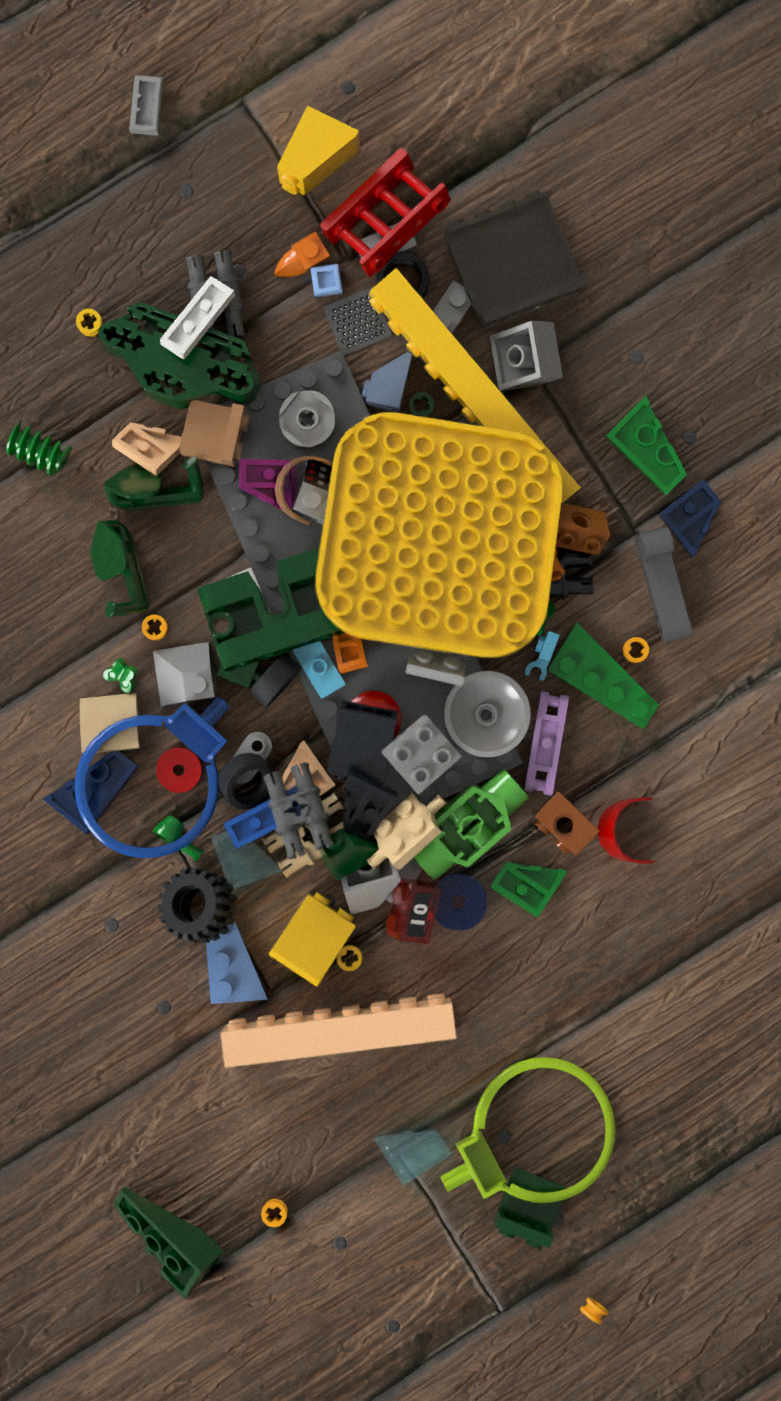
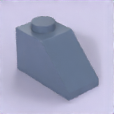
(388, 384)

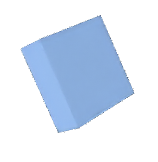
(326, 280)

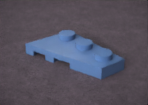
(232, 970)

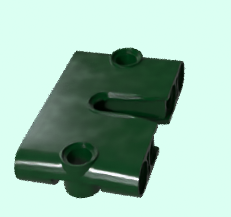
(267, 634)

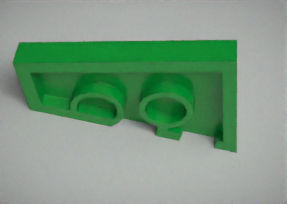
(646, 446)

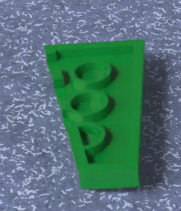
(595, 673)

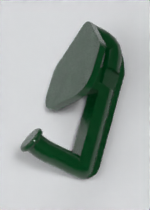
(143, 490)
(114, 554)

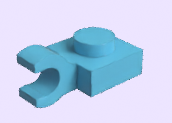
(545, 648)

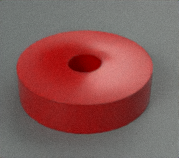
(167, 776)

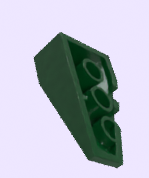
(180, 1247)

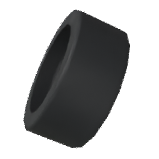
(408, 259)
(275, 679)
(234, 769)

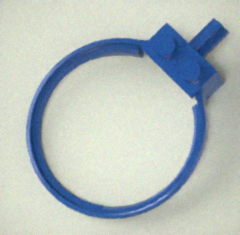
(196, 734)

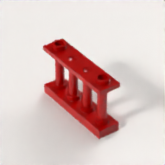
(368, 195)

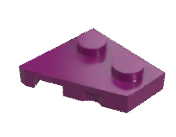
(260, 476)

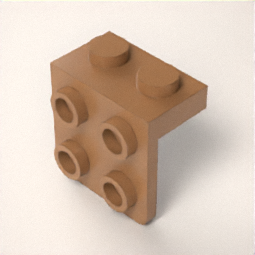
(214, 432)

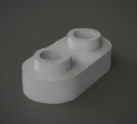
(246, 747)

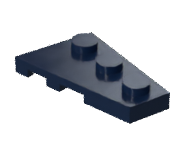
(102, 785)

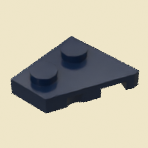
(691, 516)

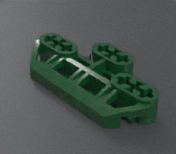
(192, 373)

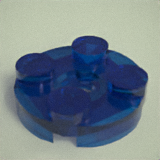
(475, 902)

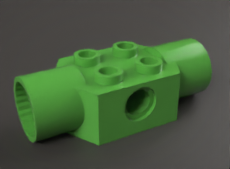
(472, 824)

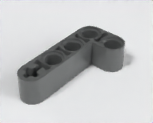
(663, 584)

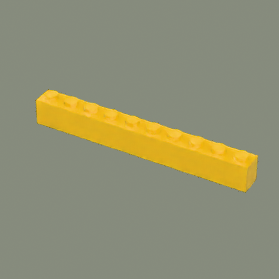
(451, 363)

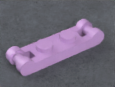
(546, 743)

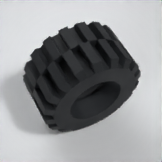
(178, 899)

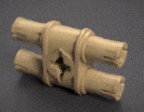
(311, 854)

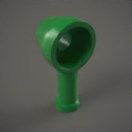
(171, 830)

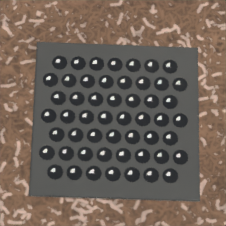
(356, 322)

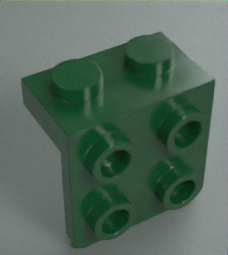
(526, 1218)

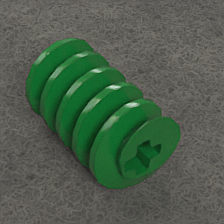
(37, 451)

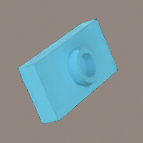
(319, 669)

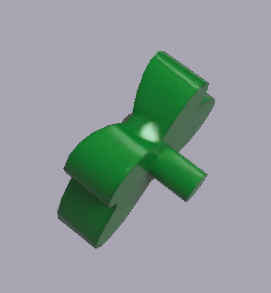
(122, 673)

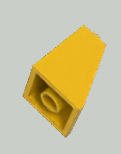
(316, 151)
(313, 938)

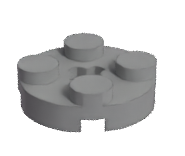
(306, 402)

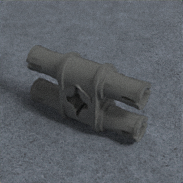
(226, 276)
(312, 810)

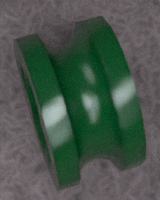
(419, 396)

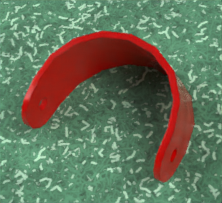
(607, 826)

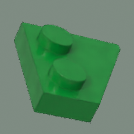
(527, 885)

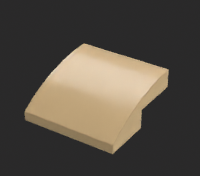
(103, 711)

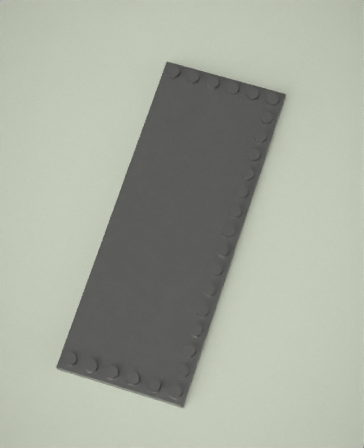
(273, 536)

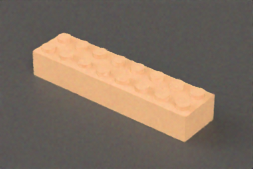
(338, 1031)

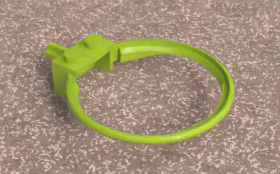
(480, 1162)

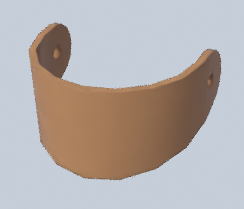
(280, 481)

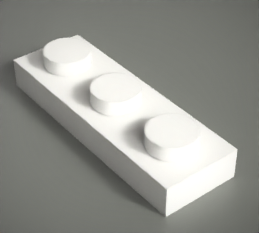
(197, 317)

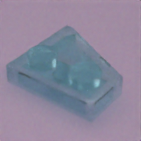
(243, 864)
(413, 1152)

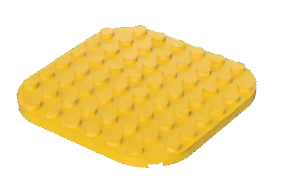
(439, 535)

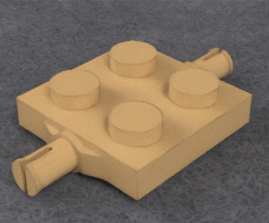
(406, 831)

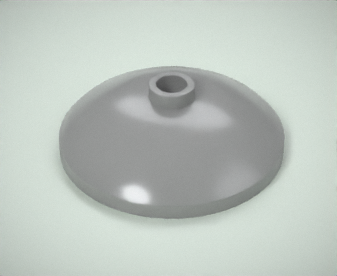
(502, 699)

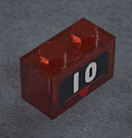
(413, 911)

